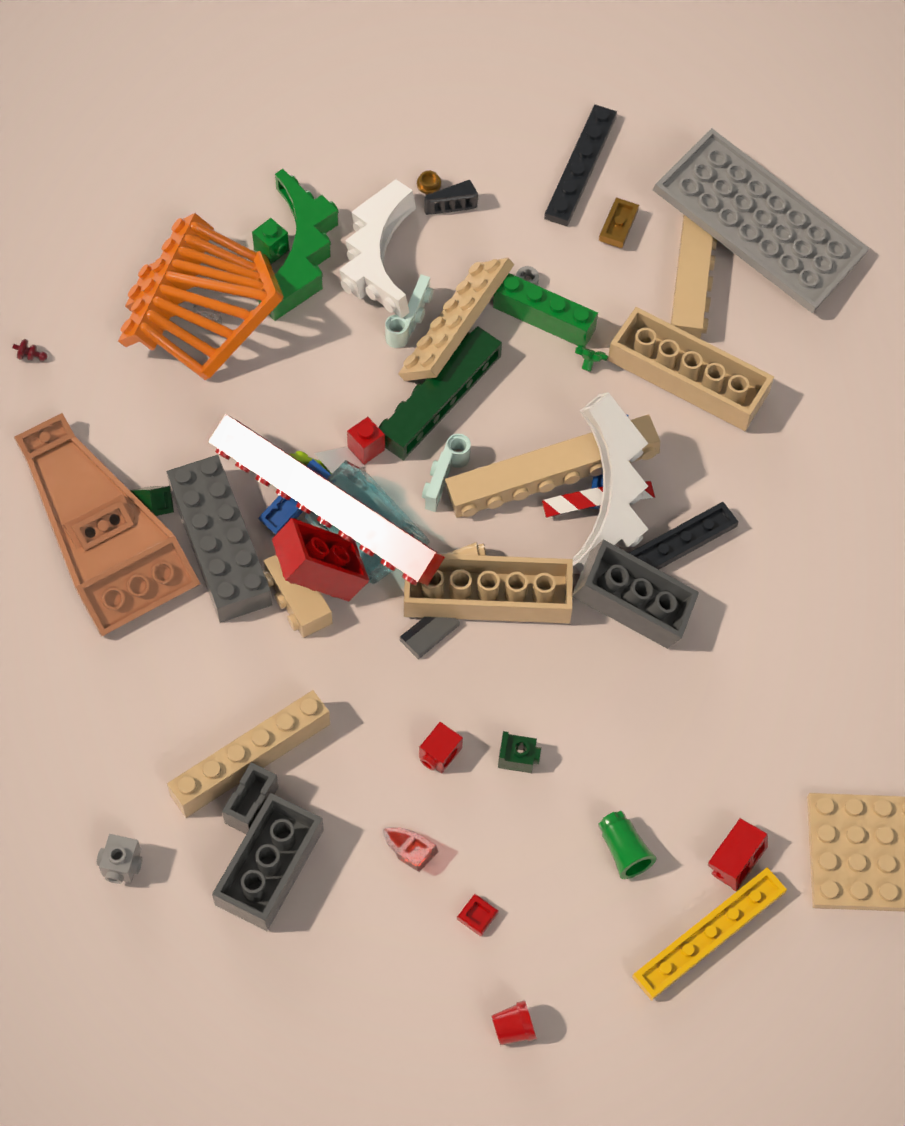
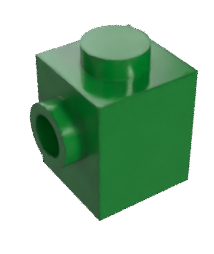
(271, 240)

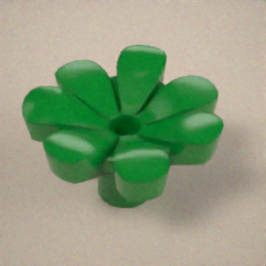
(590, 357)

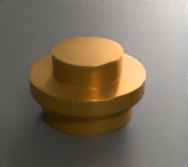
(428, 182)

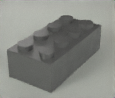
(635, 594)
(268, 862)

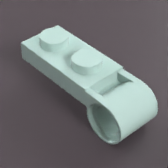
(406, 325)
(441, 468)

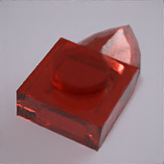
(410, 847)

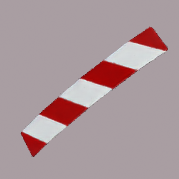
(582, 500)

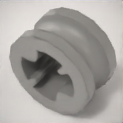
(529, 271)

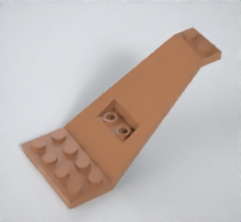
(124, 565)

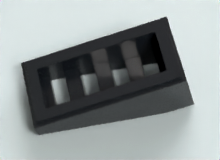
(453, 198)

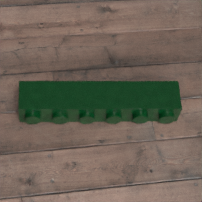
(438, 395)

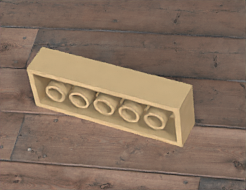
(690, 368)
(495, 590)

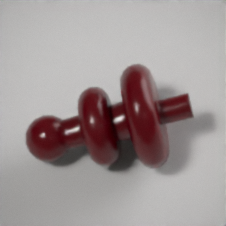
(31, 352)

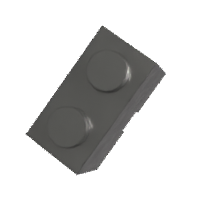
(249, 797)

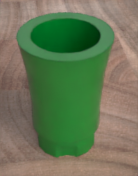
(625, 845)

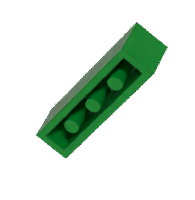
(545, 310)

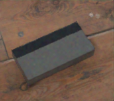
(427, 634)

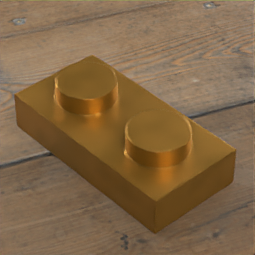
(618, 222)

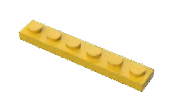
(709, 933)

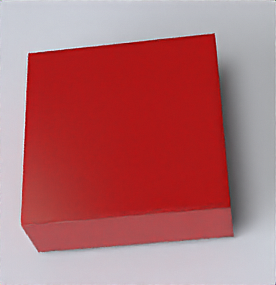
(477, 915)

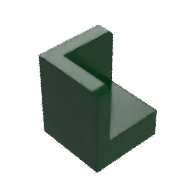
(156, 499)

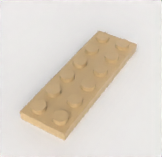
(455, 319)

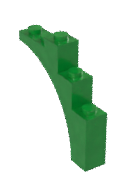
(300, 273)

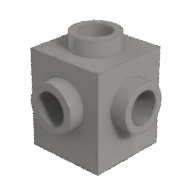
(119, 859)

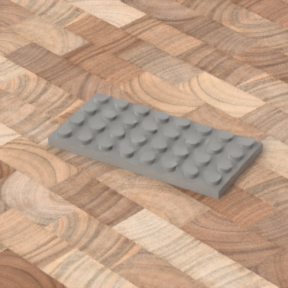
(761, 220)

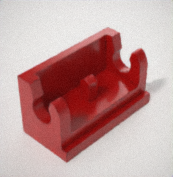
(738, 854)

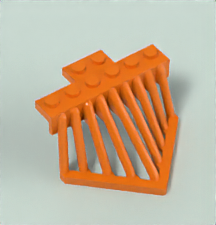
(165, 284)

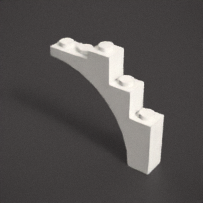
(366, 248)
(618, 444)

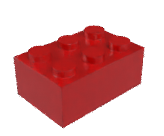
(320, 560)

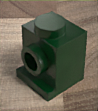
(513, 760)

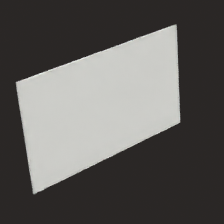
(334, 458)

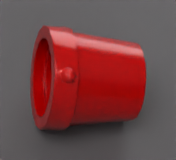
(514, 1024)

